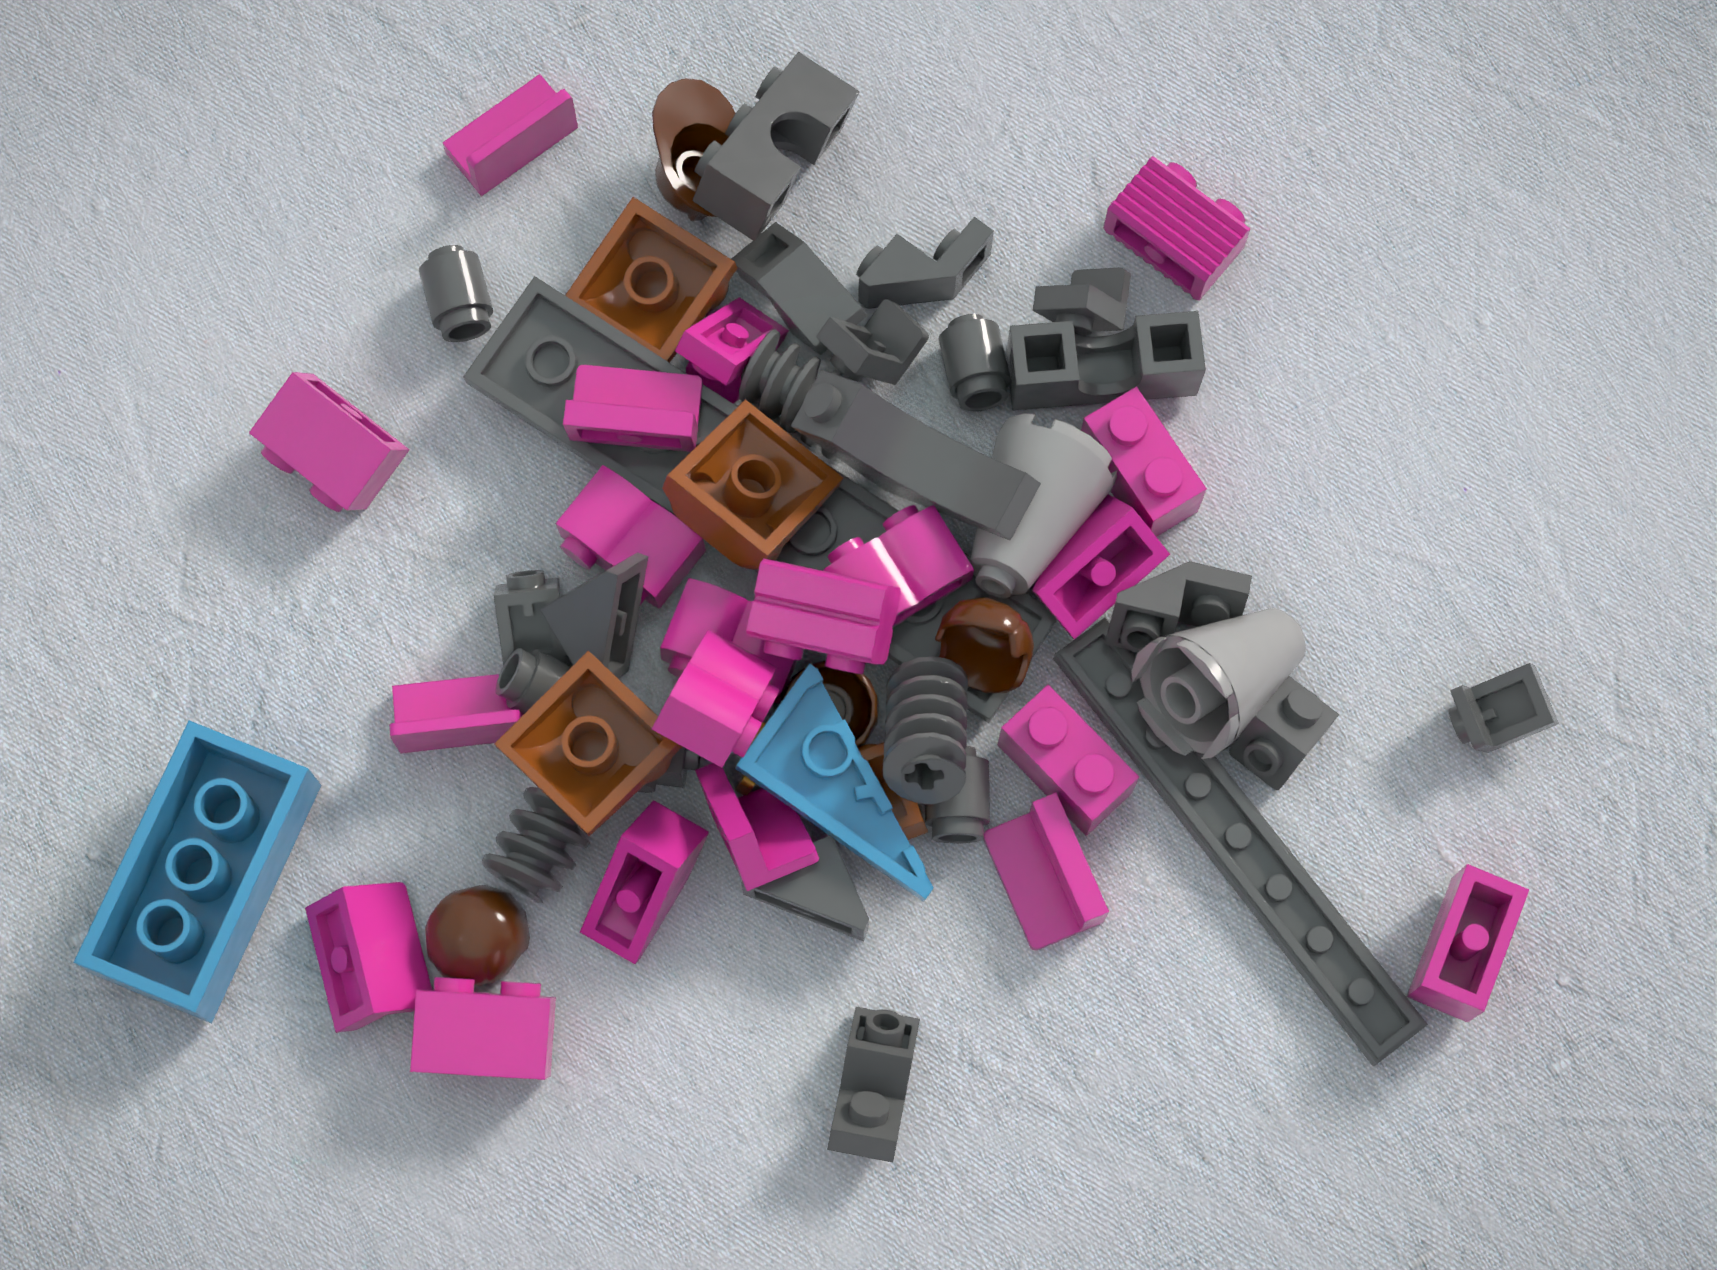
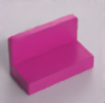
(512, 134)
(634, 408)
(449, 714)
(757, 829)
(1046, 874)
(367, 953)

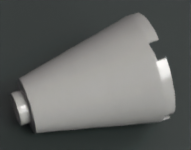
(1072, 486)
(1215, 678)

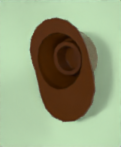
(685, 123)

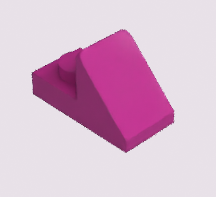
(724, 343)

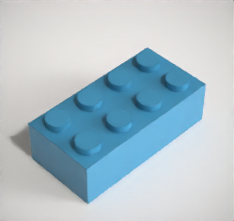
(199, 871)

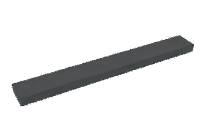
(1248, 855)

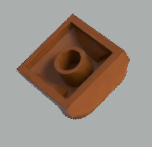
(652, 279)
(749, 487)
(588, 744)

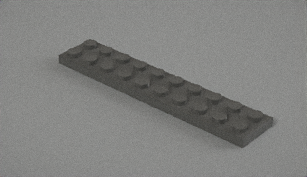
(532, 373)

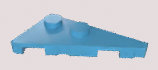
(816, 769)

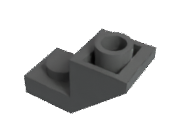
(912, 277)
(796, 284)
(1184, 594)
(873, 1084)

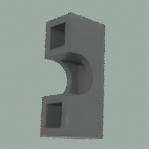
(795, 112)
(1062, 369)

